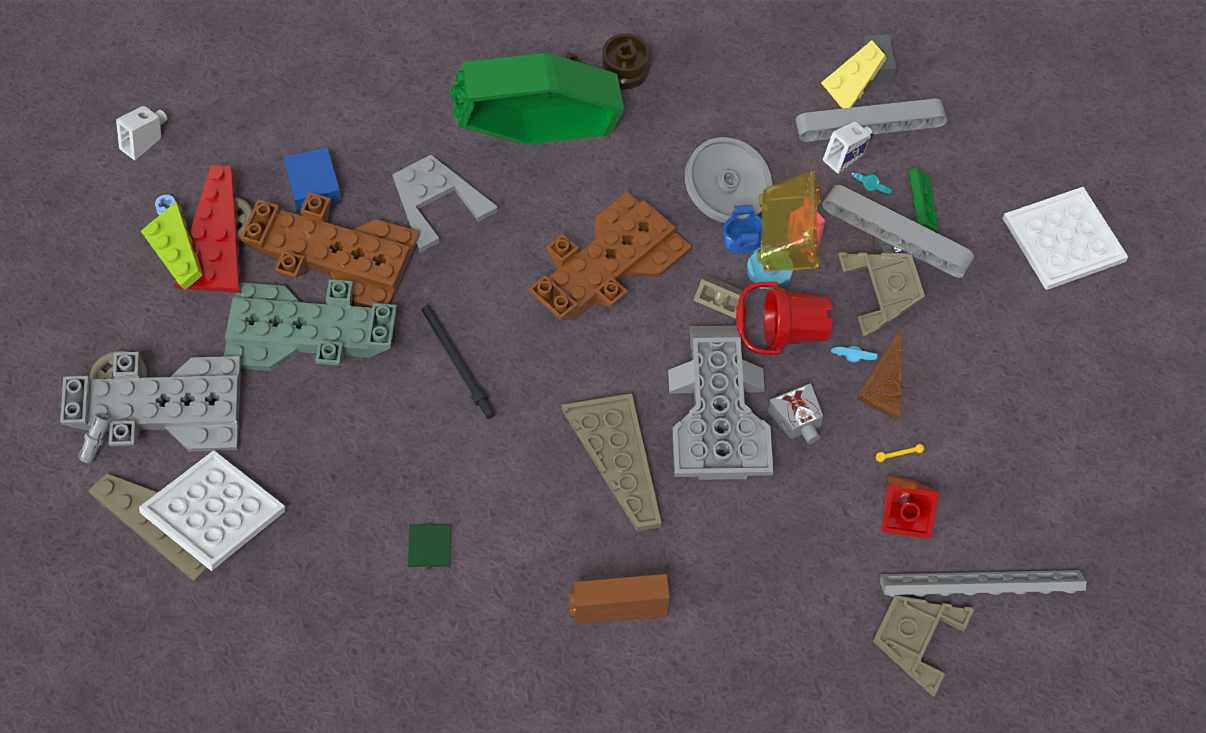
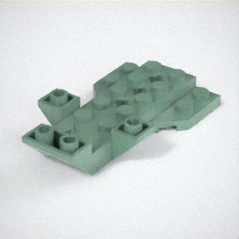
(326, 329)

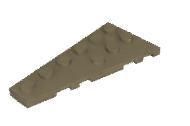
(615, 444)

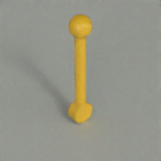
(880, 457)

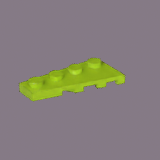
(174, 246)

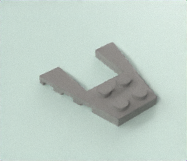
(427, 182)

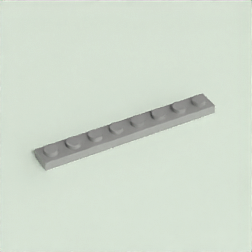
(983, 582)

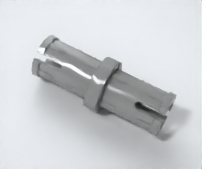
(94, 438)

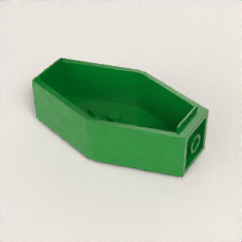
(536, 99)

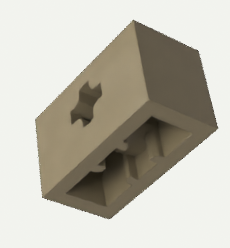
(719, 295)

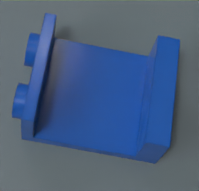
(312, 173)

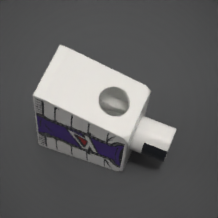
(847, 146)

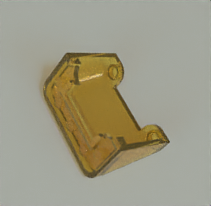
(790, 224)

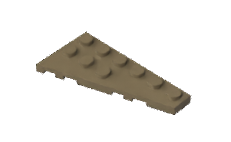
(124, 502)

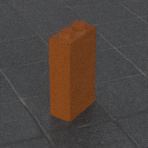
(619, 599)

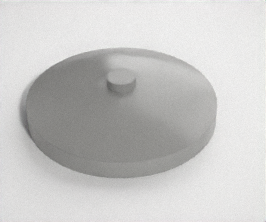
(724, 176)

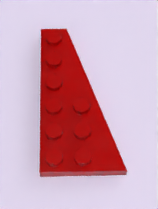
(216, 233)

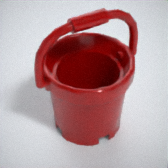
(787, 318)

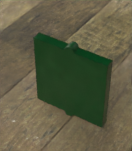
(429, 546)

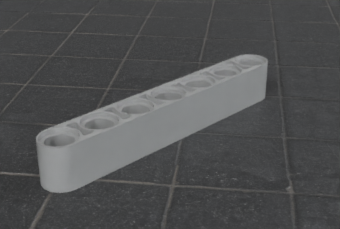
(879, 118)
(898, 231)

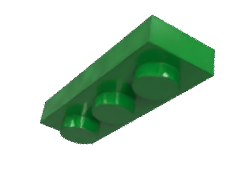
(923, 199)

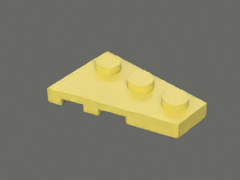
(852, 77)

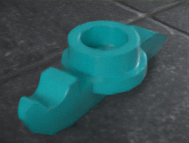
(872, 183)

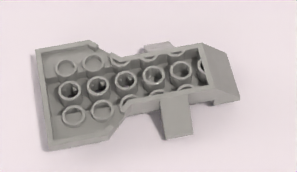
(719, 379)
(136, 402)

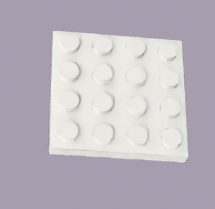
(1065, 238)
(212, 510)

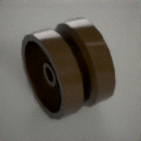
(628, 58)

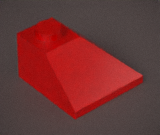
(909, 508)

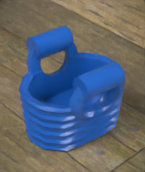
(742, 234)

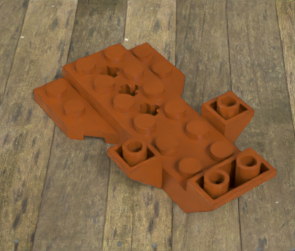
(310, 244)
(594, 279)

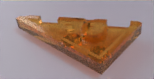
(884, 385)

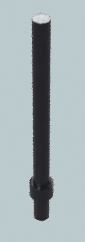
(478, 395)

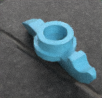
(854, 353)

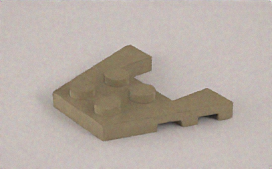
(894, 284)
(908, 631)

